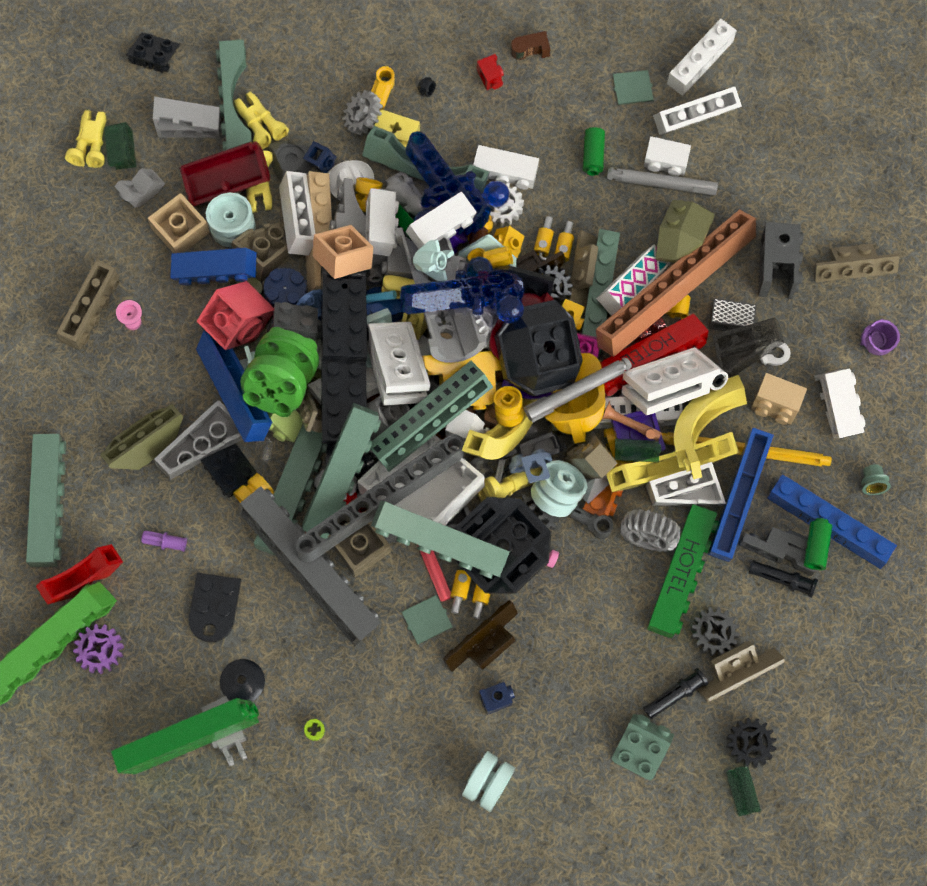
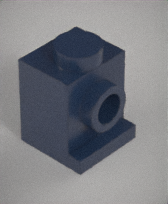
(325, 160)
(490, 703)

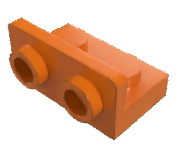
(603, 503)

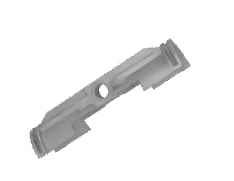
(465, 339)

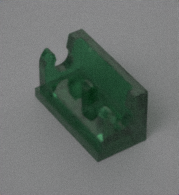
(120, 146)

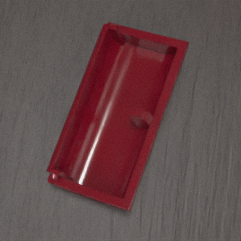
(225, 173)

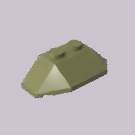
(682, 230)
(143, 439)

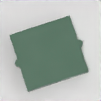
(633, 87)
(427, 619)

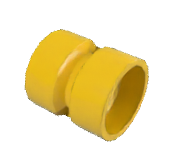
(363, 188)
(508, 406)
(253, 484)

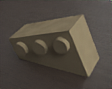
(591, 457)

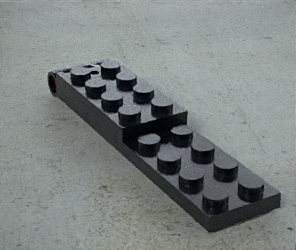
(342, 350)

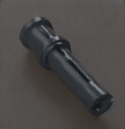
(793, 581)
(684, 688)

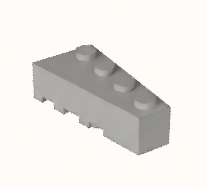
(199, 441)

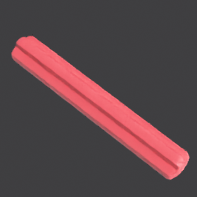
(436, 575)

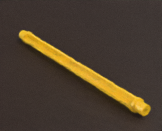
(774, 453)

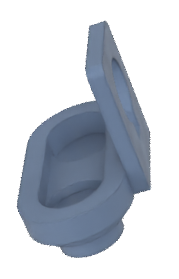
(538, 459)

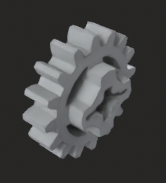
(362, 112)

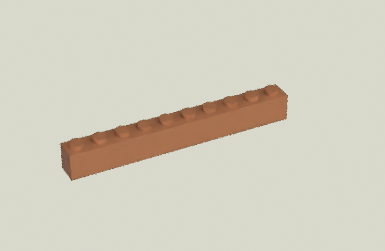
(675, 283)

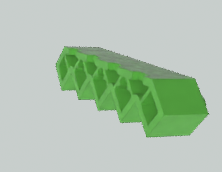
(52, 637)

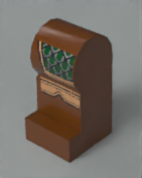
(530, 45)

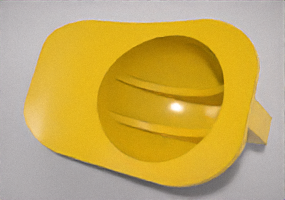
(584, 411)

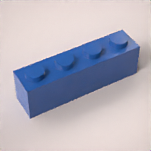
(213, 265)

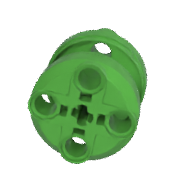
(280, 372)

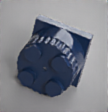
(284, 286)

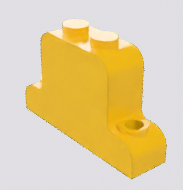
(483, 360)

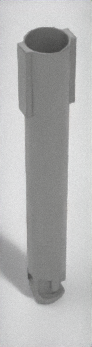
(663, 181)
(547, 404)

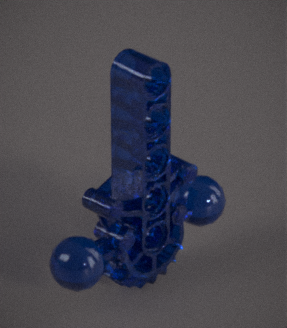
(446, 185)
(470, 289)

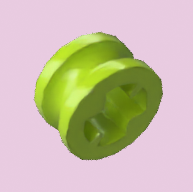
(309, 724)

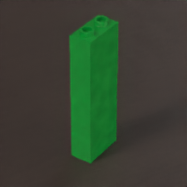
(185, 736)

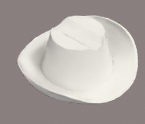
(350, 170)

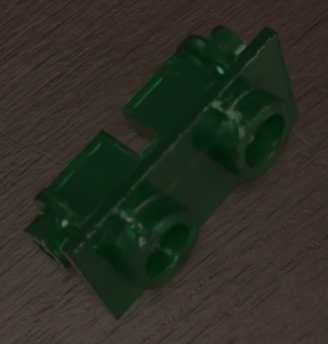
(637, 450)
(743, 791)

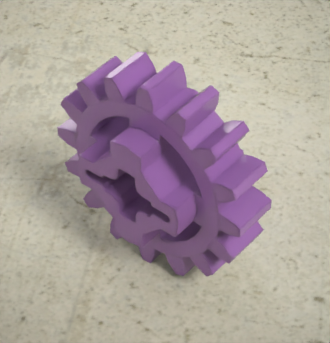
(106, 645)

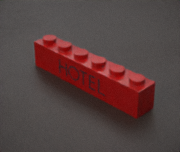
(669, 341)

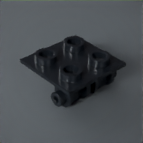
(152, 50)
(229, 469)

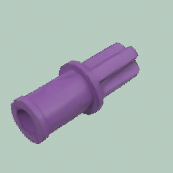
(164, 540)

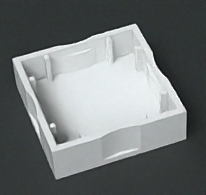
(439, 498)

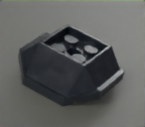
(523, 353)
(528, 539)

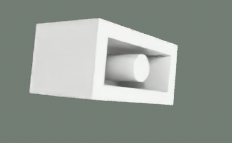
(667, 156)

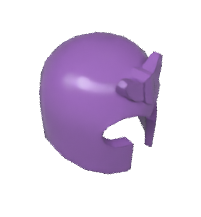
(880, 337)

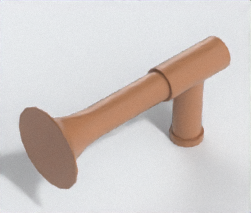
(649, 432)

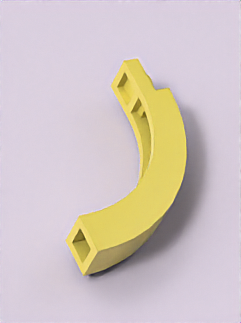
(698, 415)
(498, 440)
(640, 473)

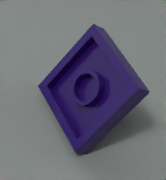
(624, 432)

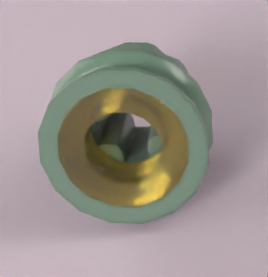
(874, 480)

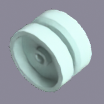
(229, 217)
(561, 490)
(486, 780)

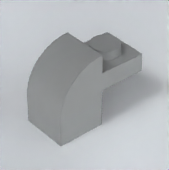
(140, 188)

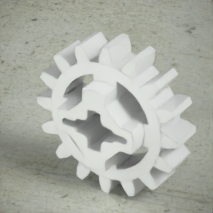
(511, 208)

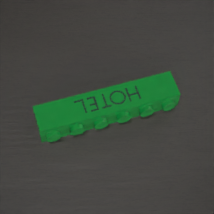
(682, 571)

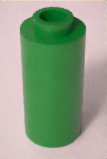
(593, 151)
(818, 544)

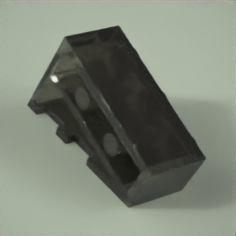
(746, 345)

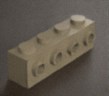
(88, 304)

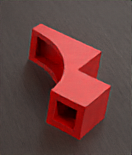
(67, 585)

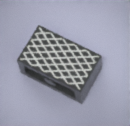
(731, 314)

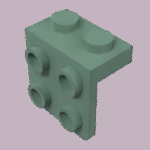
(643, 746)

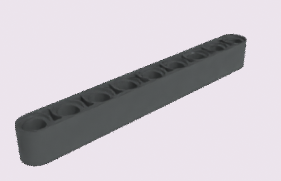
(369, 501)

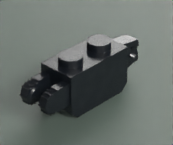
(551, 443)

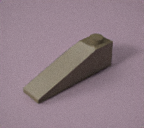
(268, 243)

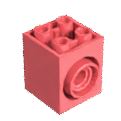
(235, 315)

